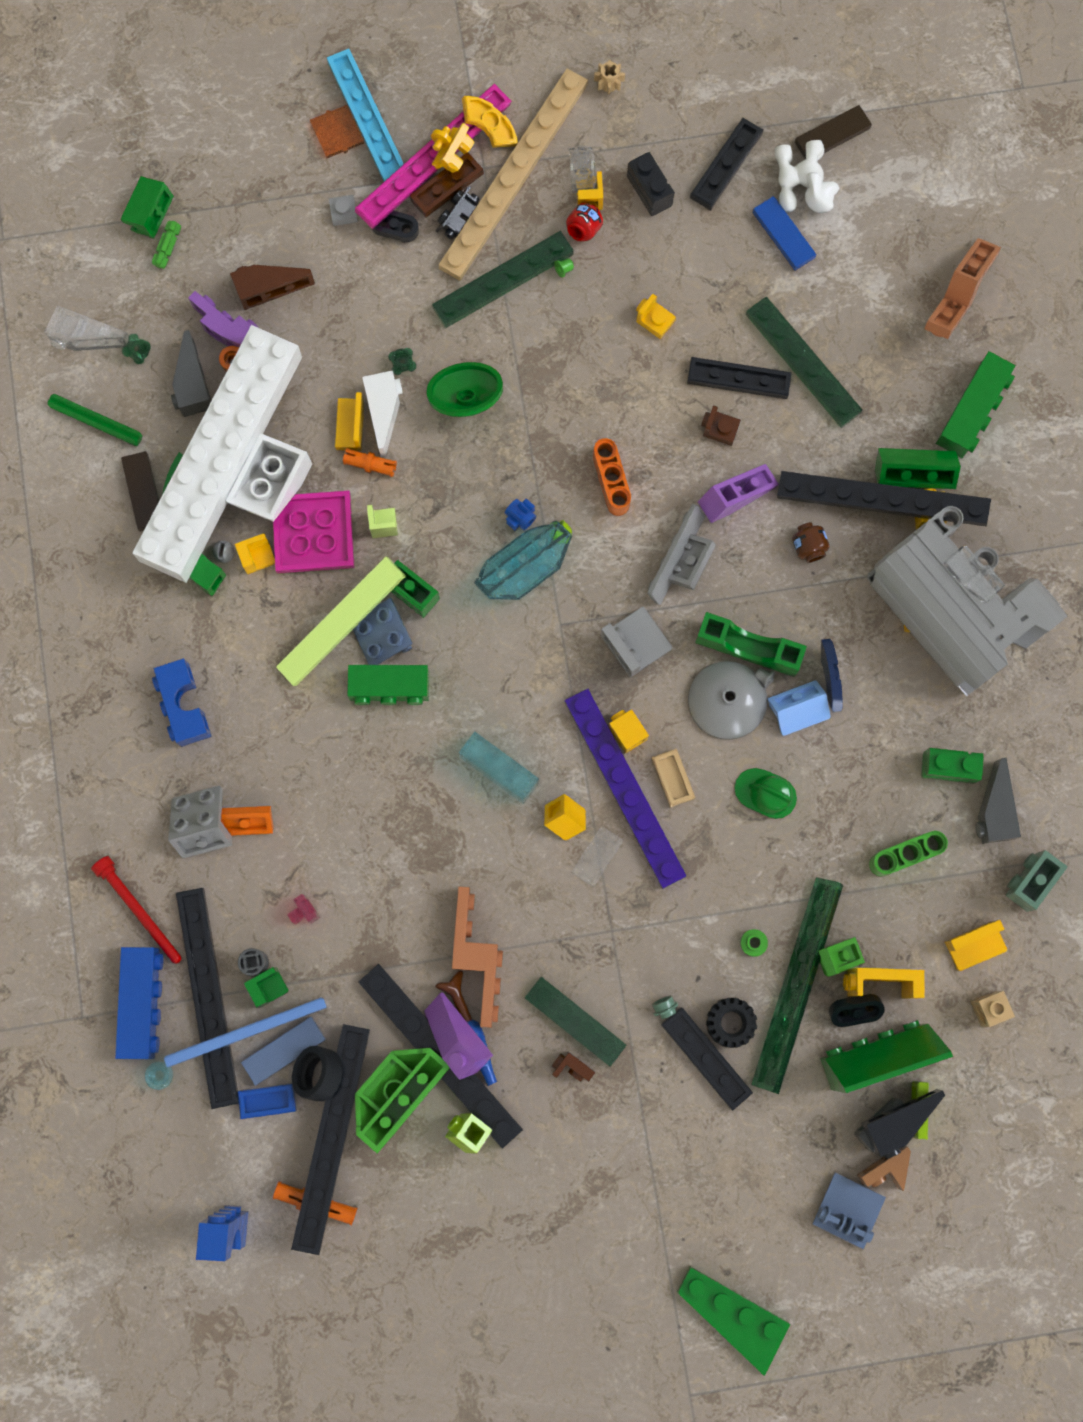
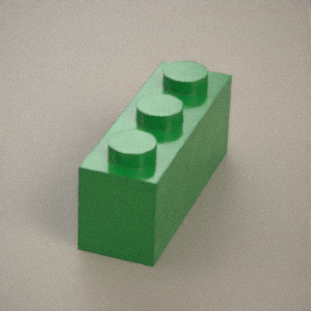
(917, 468)
(388, 684)

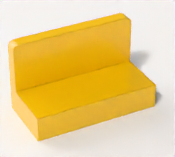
(350, 423)
(977, 945)

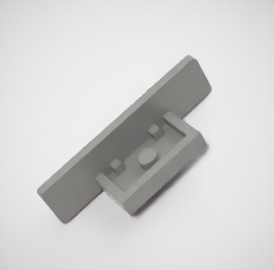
(685, 557)

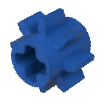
(520, 514)

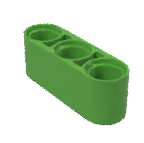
(919, 847)

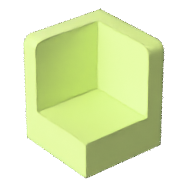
(382, 522)

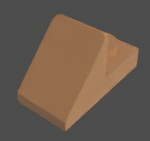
(894, 1166)

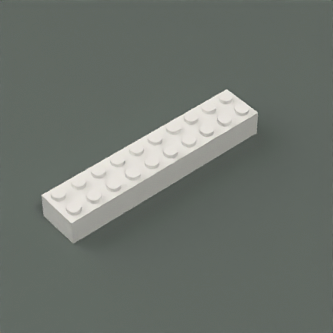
(217, 454)

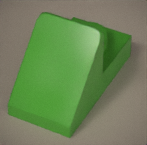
(840, 957)

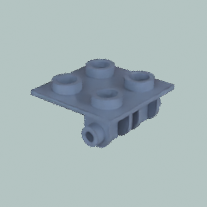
(382, 633)
(849, 1211)

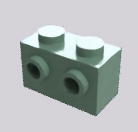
(1036, 880)

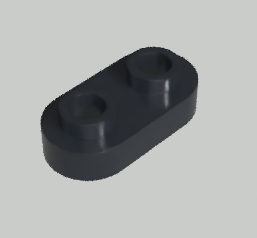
(396, 224)
(856, 1010)

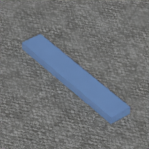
(245, 1032)

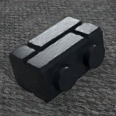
(650, 184)

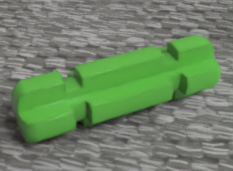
(166, 244)

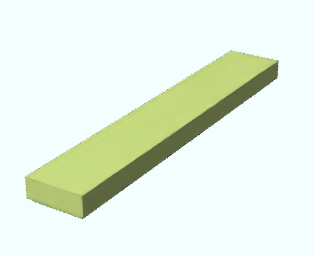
(340, 621)

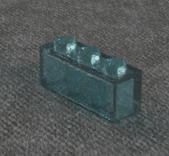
(499, 767)

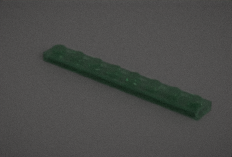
(797, 985)

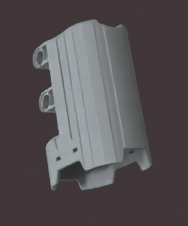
(948, 618)

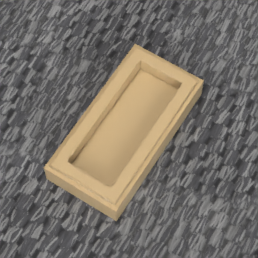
(673, 778)

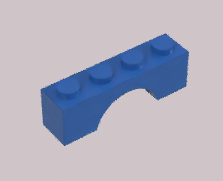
(222, 1233)

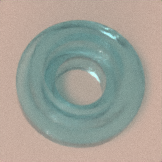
(150, 1075)

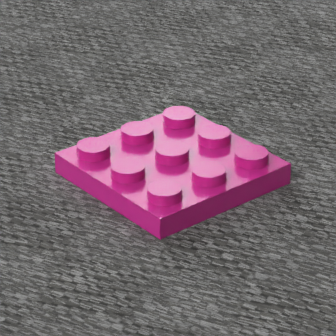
(314, 533)

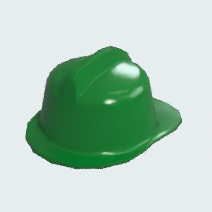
(765, 793)

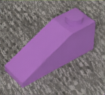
(737, 492)
(455, 1038)

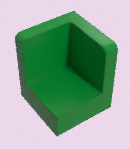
(266, 987)

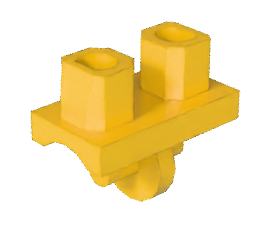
(447, 143)

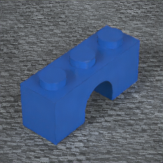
(172, 682)

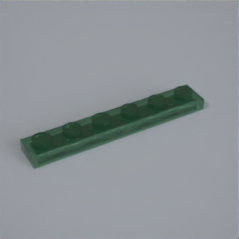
(502, 279)
(804, 362)

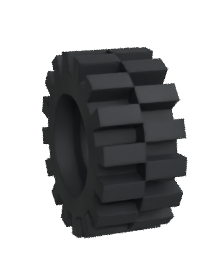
(748, 1022)

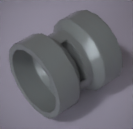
(257, 962)

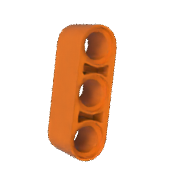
(613, 465)

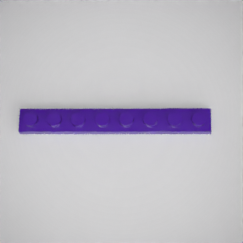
(625, 789)

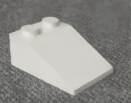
(269, 477)

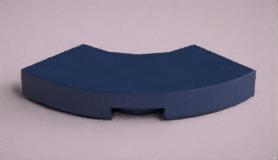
(832, 677)

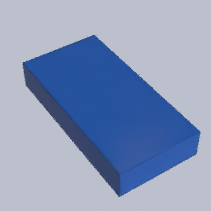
(267, 1101)

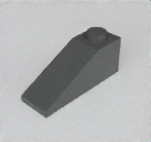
(189, 381)
(998, 811)

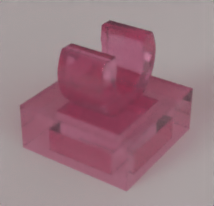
(304, 910)

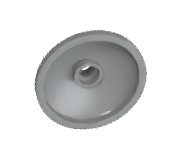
(723, 717)

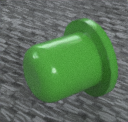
(563, 267)

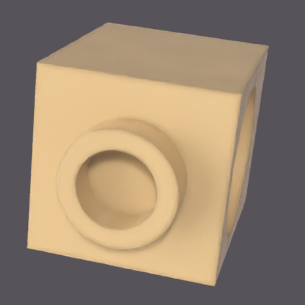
(992, 1009)

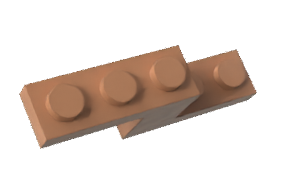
(962, 288)
(476, 957)

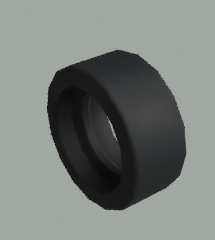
(330, 1073)

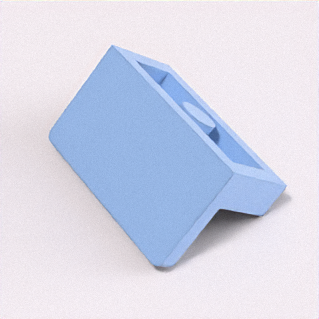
(800, 707)

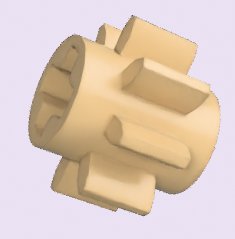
(609, 77)

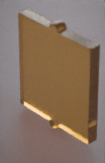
(336, 131)

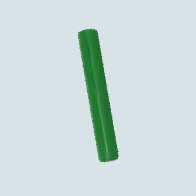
(94, 419)

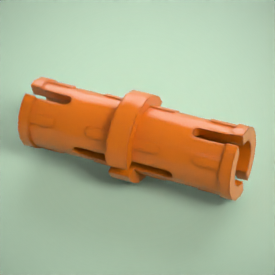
(369, 462)

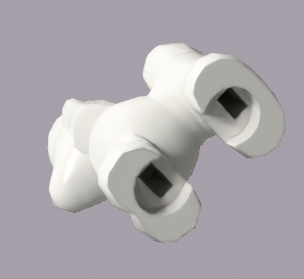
(807, 173)

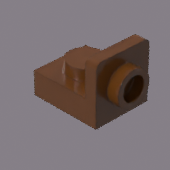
(720, 426)
(577, 1067)

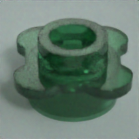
(143, 349)
(402, 354)

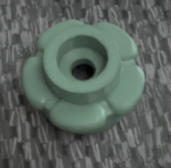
(665, 1007)

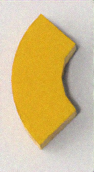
(490, 120)

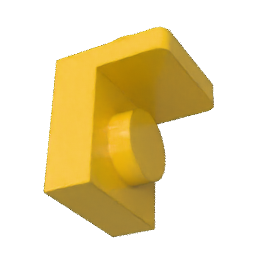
(654, 316)

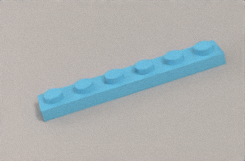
(365, 113)

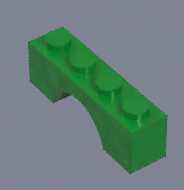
(768, 652)

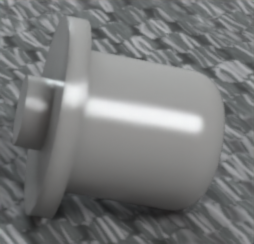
(764, 677)

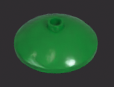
(464, 389)

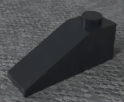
(898, 1125)

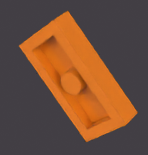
(248, 820)

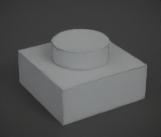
(343, 210)

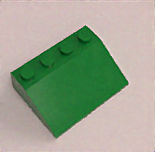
(883, 1057)

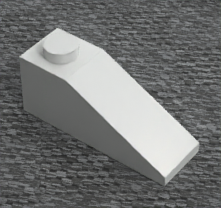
(383, 403)

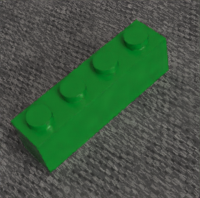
(975, 405)

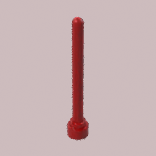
(105, 869)

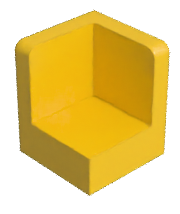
(592, 196)
(255, 553)
(565, 817)

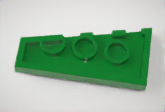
(740, 1321)

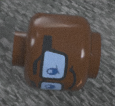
(810, 542)

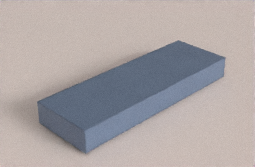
(282, 1051)

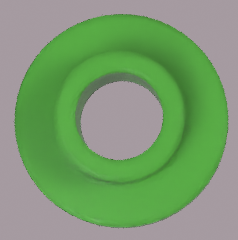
(745, 943)

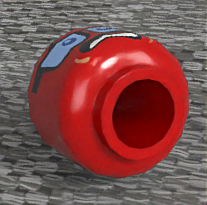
(584, 222)

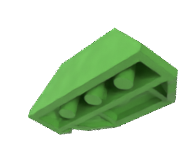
(395, 1093)

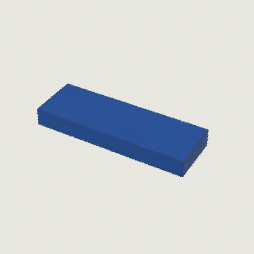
(784, 233)

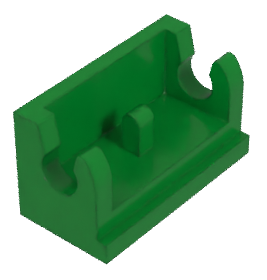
(147, 206)

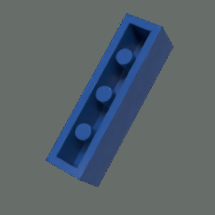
(138, 1003)

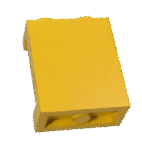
(911, 980)

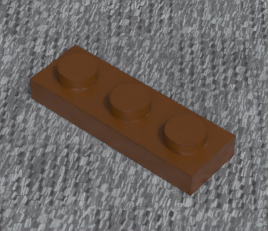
(445, 185)

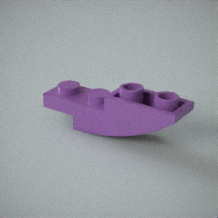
(220, 324)

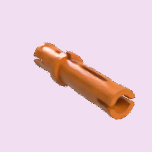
(295, 1196)

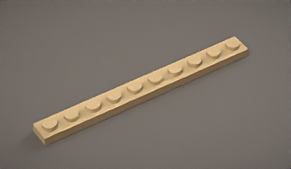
(513, 174)

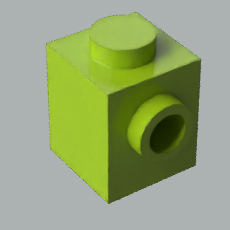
(468, 1132)

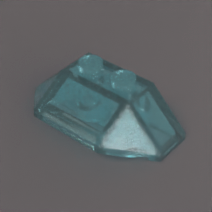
(524, 562)

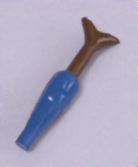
(453, 988)

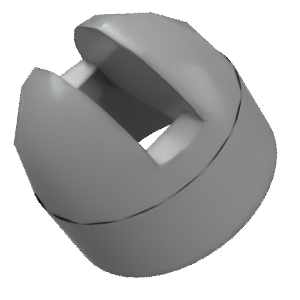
(228, 552)

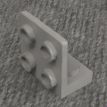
(636, 641)
(197, 823)

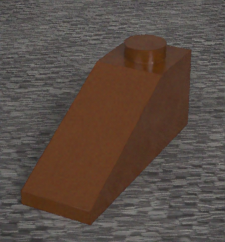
(265, 283)

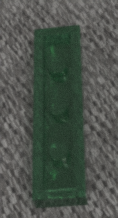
(575, 1021)

